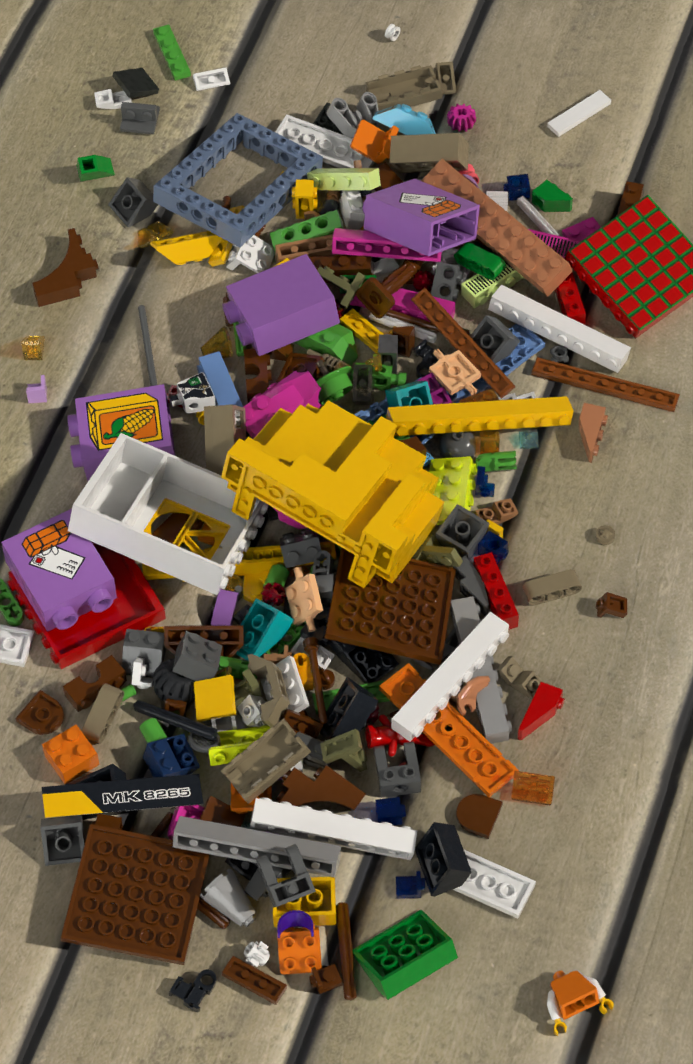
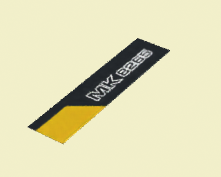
(122, 795)

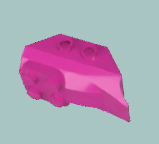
(288, 394)

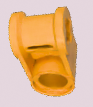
(304, 670)

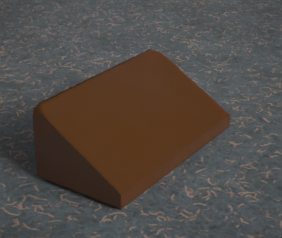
(406, 339)

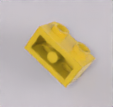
(304, 197)

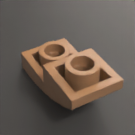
(499, 512)

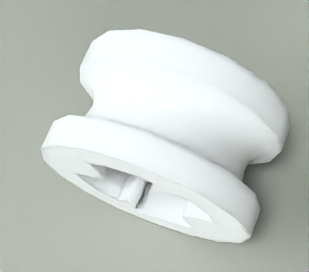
(392, 32)

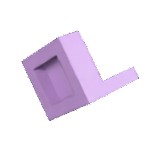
(37, 392)

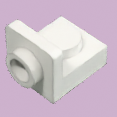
(139, 671)

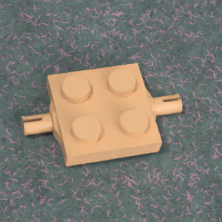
(455, 372)
(304, 599)

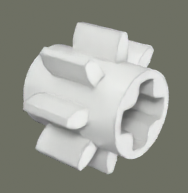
(256, 954)

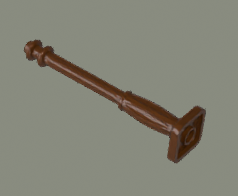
(378, 296)

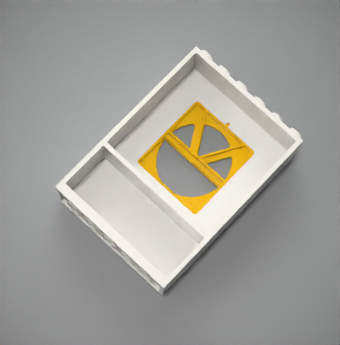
(143, 483)

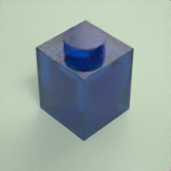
(390, 810)

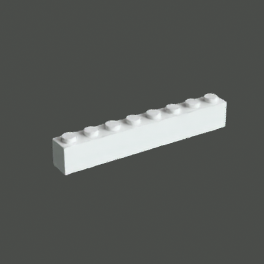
(559, 328)
(450, 676)
(333, 828)

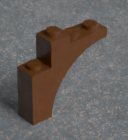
(66, 279)
(327, 787)

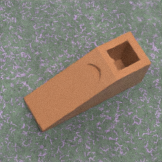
(590, 426)

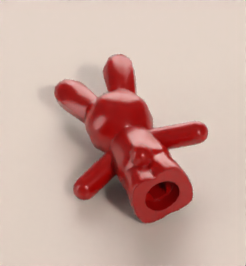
(386, 736)

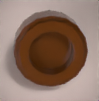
(327, 678)

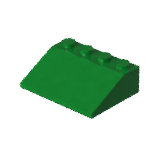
(405, 954)

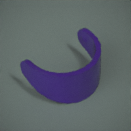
(293, 919)

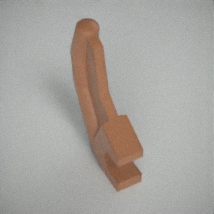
(468, 693)

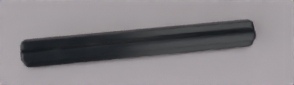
(175, 720)

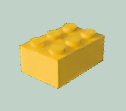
(318, 905)

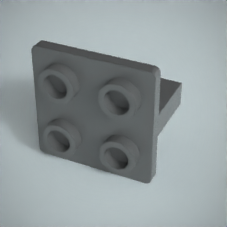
(139, 118)

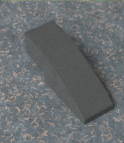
(472, 584)

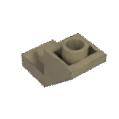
(522, 681)

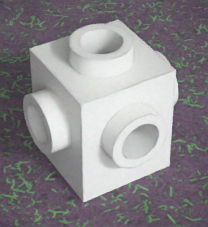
(251, 710)

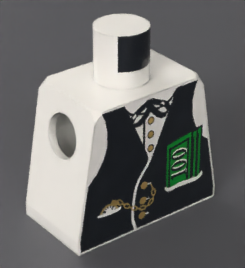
(193, 394)

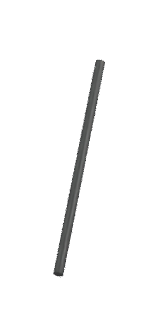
(147, 345)

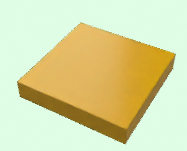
(214, 698)

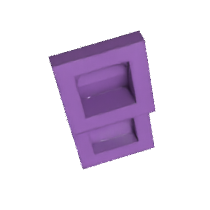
(224, 608)

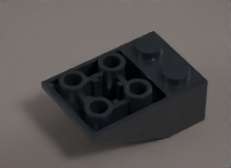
(364, 662)

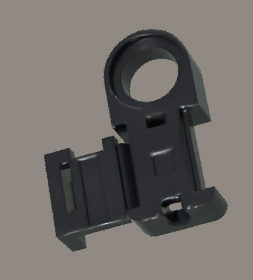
(426, 352)
(191, 994)

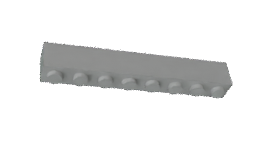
(488, 701)
(252, 844)

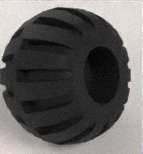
(171, 684)

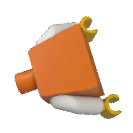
(573, 994)

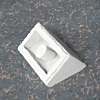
(211, 79)

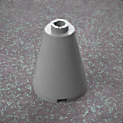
(230, 899)

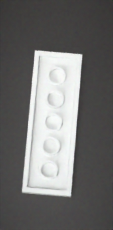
(327, 143)

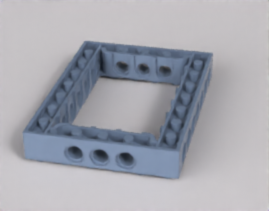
(174, 192)

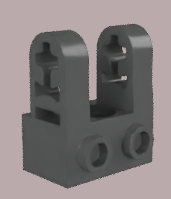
(325, 576)
(398, 779)
(291, 888)

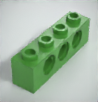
(308, 229)

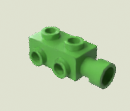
(385, 377)

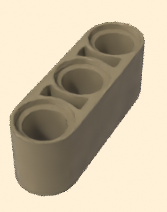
(552, 587)
(102, 713)

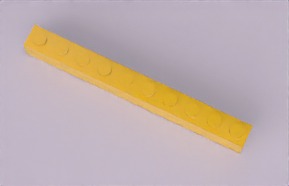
(481, 416)

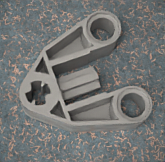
(346, 120)

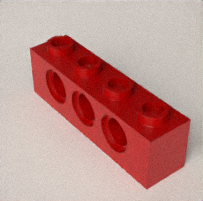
(570, 300)
(497, 591)

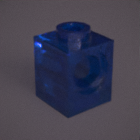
(517, 186)
(491, 541)

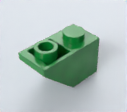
(94, 167)
(551, 198)

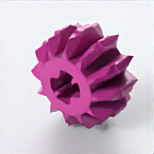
(461, 117)

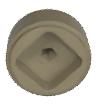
(605, 535)

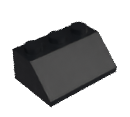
(348, 710)
(442, 859)

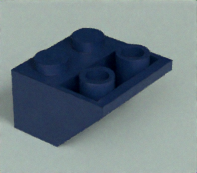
(170, 757)

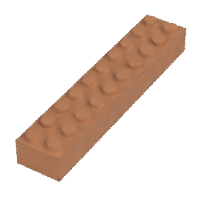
(504, 233)

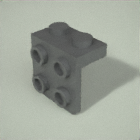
(299, 547)

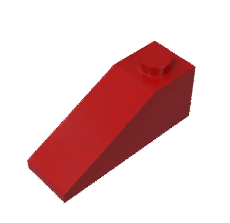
(541, 709)

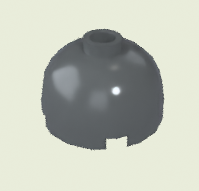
(457, 445)

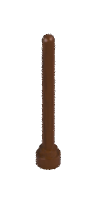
(414, 320)
(311, 647)

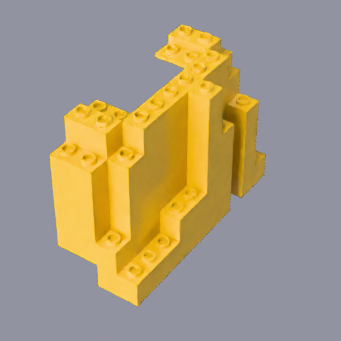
(341, 483)

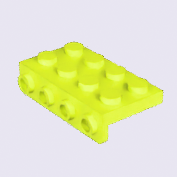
(454, 483)
(233, 743)

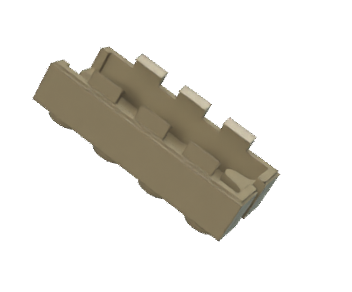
(406, 87)
(265, 761)

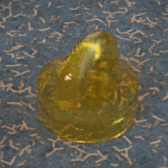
(375, 361)

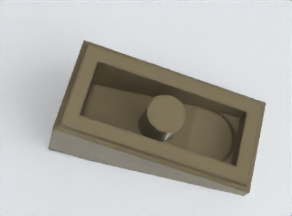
(446, 77)

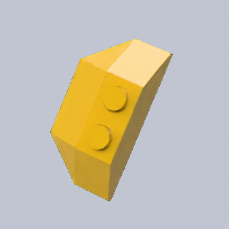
(188, 247)

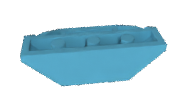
(405, 119)

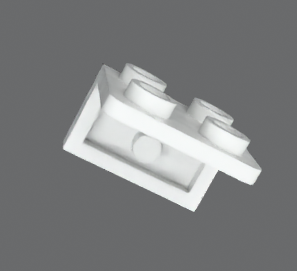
(253, 254)

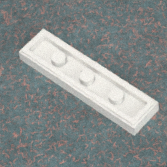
(579, 113)

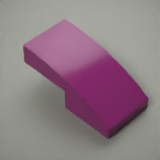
(438, 394)

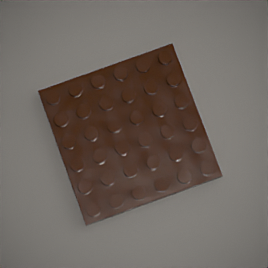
(393, 617)
(135, 895)

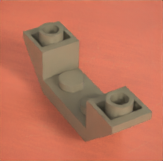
(274, 709)

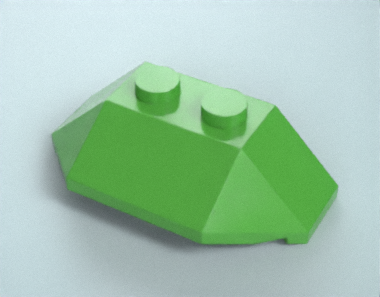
(333, 341)

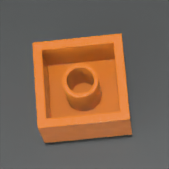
(70, 754)

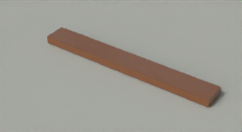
(462, 341)
(605, 384)

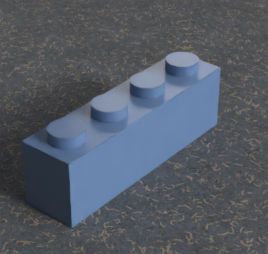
(219, 379)

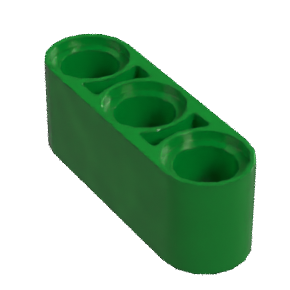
(480, 261)

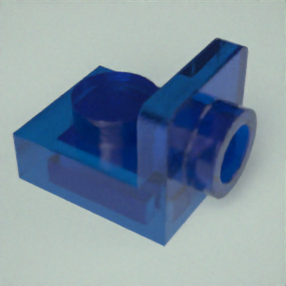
(482, 487)
(409, 886)

